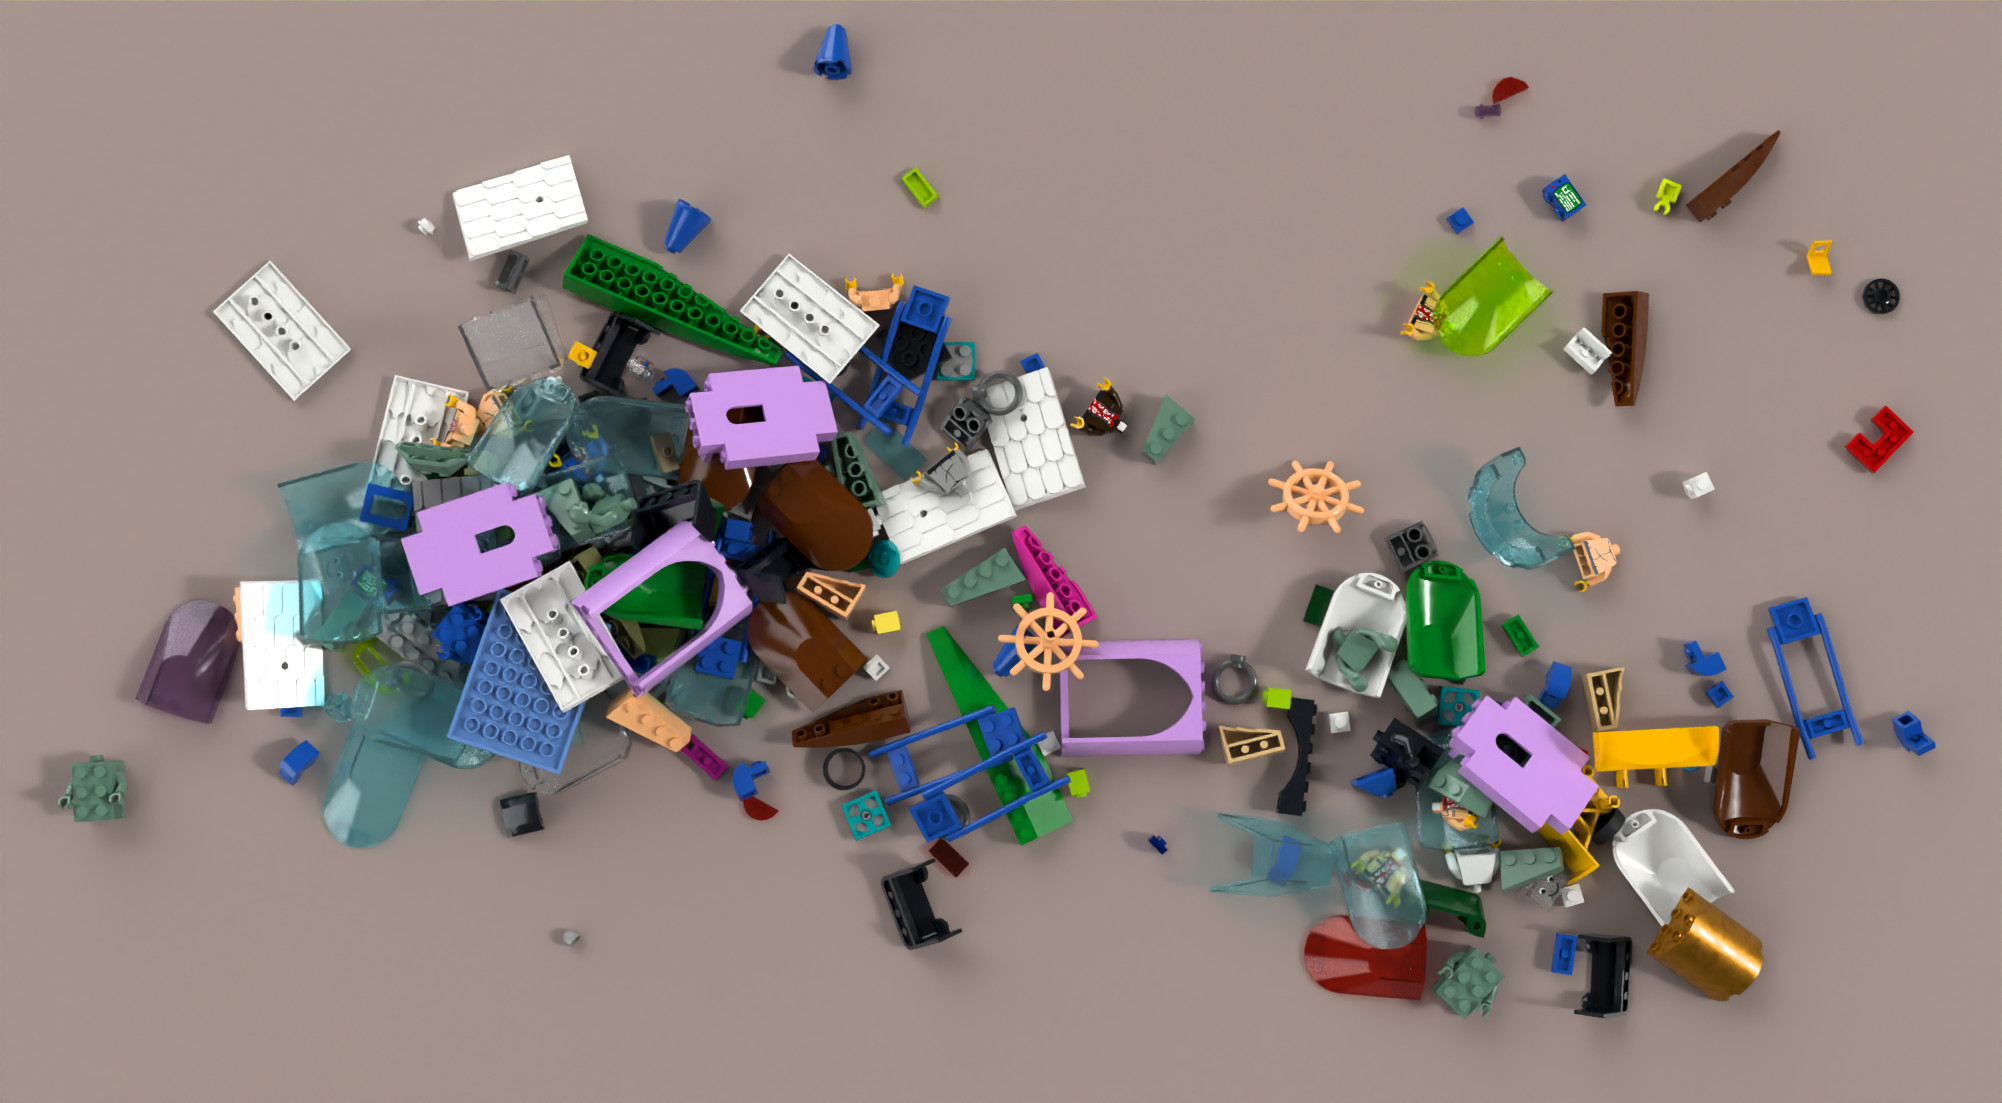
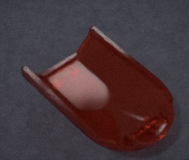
(1349, 965)

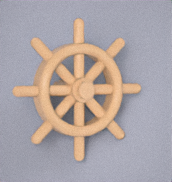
(1315, 496)
(1048, 641)

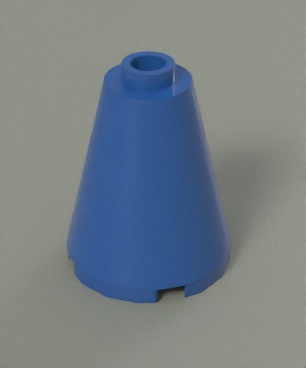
(834, 54)
(684, 226)
(1008, 655)

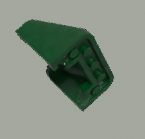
(1456, 901)

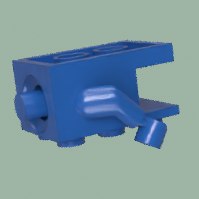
(461, 632)

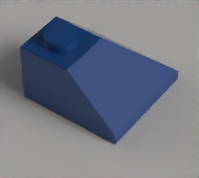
(1377, 783)

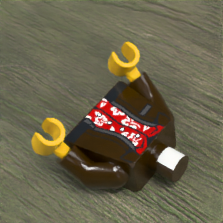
(1102, 413)

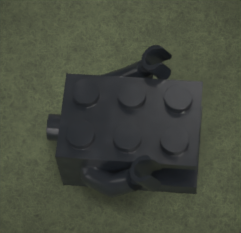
(1406, 753)

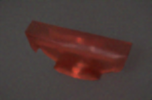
(1507, 88)
(758, 809)

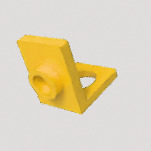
(1818, 260)
(582, 355)

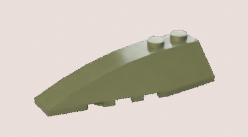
(628, 632)

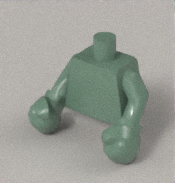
(605, 513)
(1357, 650)

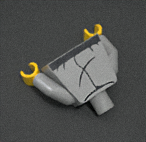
(946, 474)

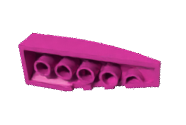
(1047, 577)

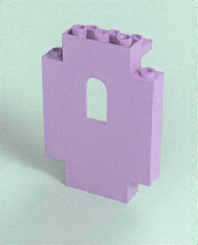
(794, 415)
(449, 554)
(1548, 785)

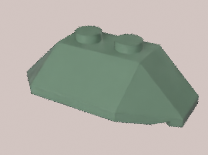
(433, 458)
(1453, 786)

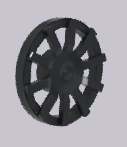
(1881, 296)

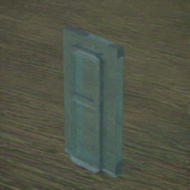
(900, 458)

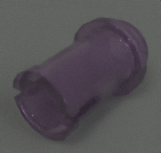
(1487, 111)

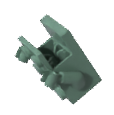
(96, 790)
(1468, 981)

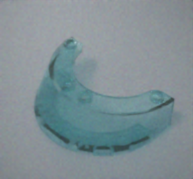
(1500, 522)

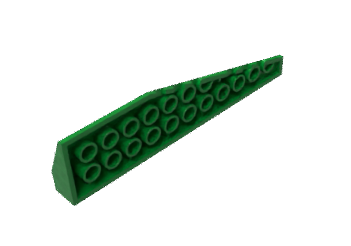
(659, 299)
(975, 693)

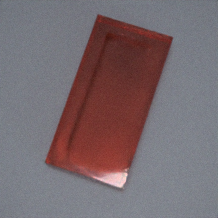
(949, 857)

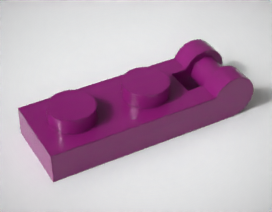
(705, 758)

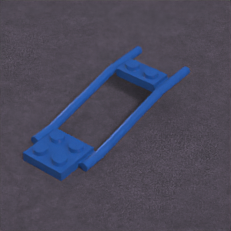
(925, 311)
(879, 400)
(1796, 622)
(721, 655)
(999, 731)
(938, 818)

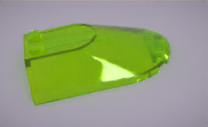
(1486, 302)

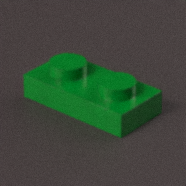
(1024, 600)
(1519, 635)

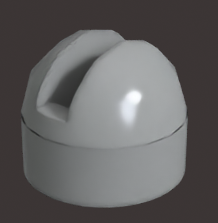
(571, 937)

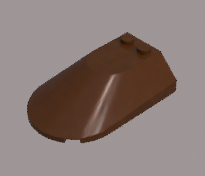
(722, 485)
(818, 515)
(803, 648)
(1754, 776)

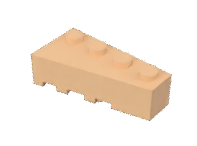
(649, 719)

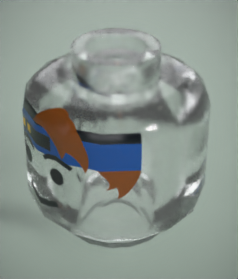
(640, 369)

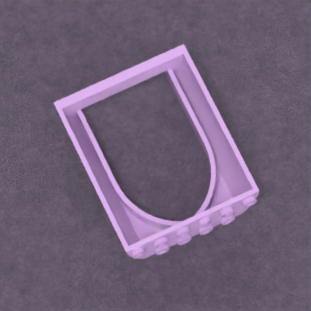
(676, 545)
(1181, 738)

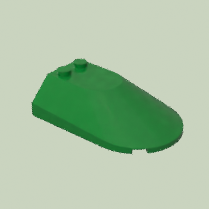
(666, 598)
(1444, 623)

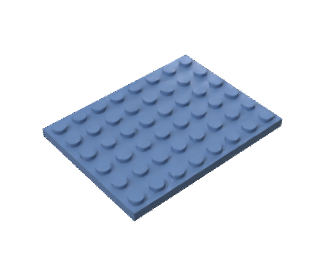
(510, 704)

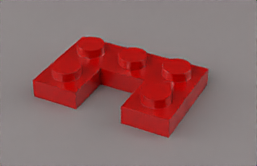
(1876, 454)

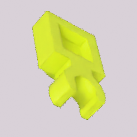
(1667, 194)

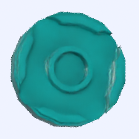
(884, 558)

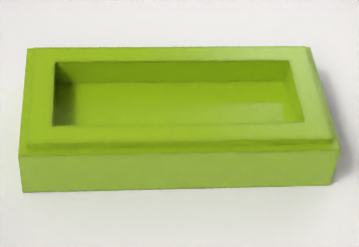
(919, 187)

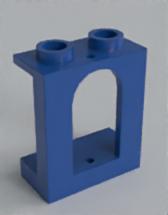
(399, 524)

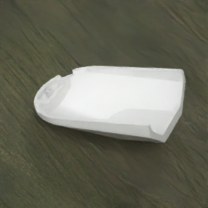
(1362, 603)
(1664, 860)

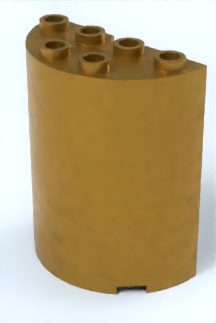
(1708, 948)

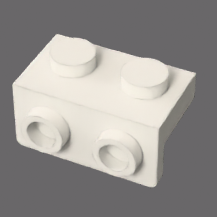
(1587, 350)

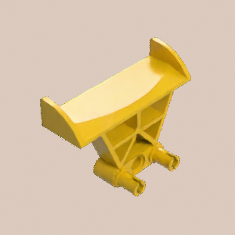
(1654, 750)
(1574, 849)

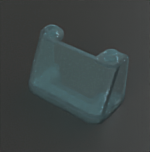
(394, 577)

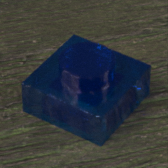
(1159, 843)

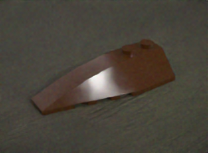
(1726, 186)
(1626, 337)

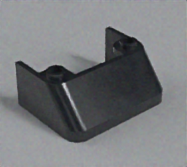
(614, 350)
(670, 506)
(770, 566)
(912, 909)
(1609, 976)

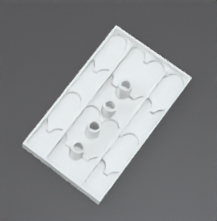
(519, 207)
(823, 328)
(294, 343)
(414, 415)
(1033, 442)
(928, 521)
(556, 632)
(277, 663)

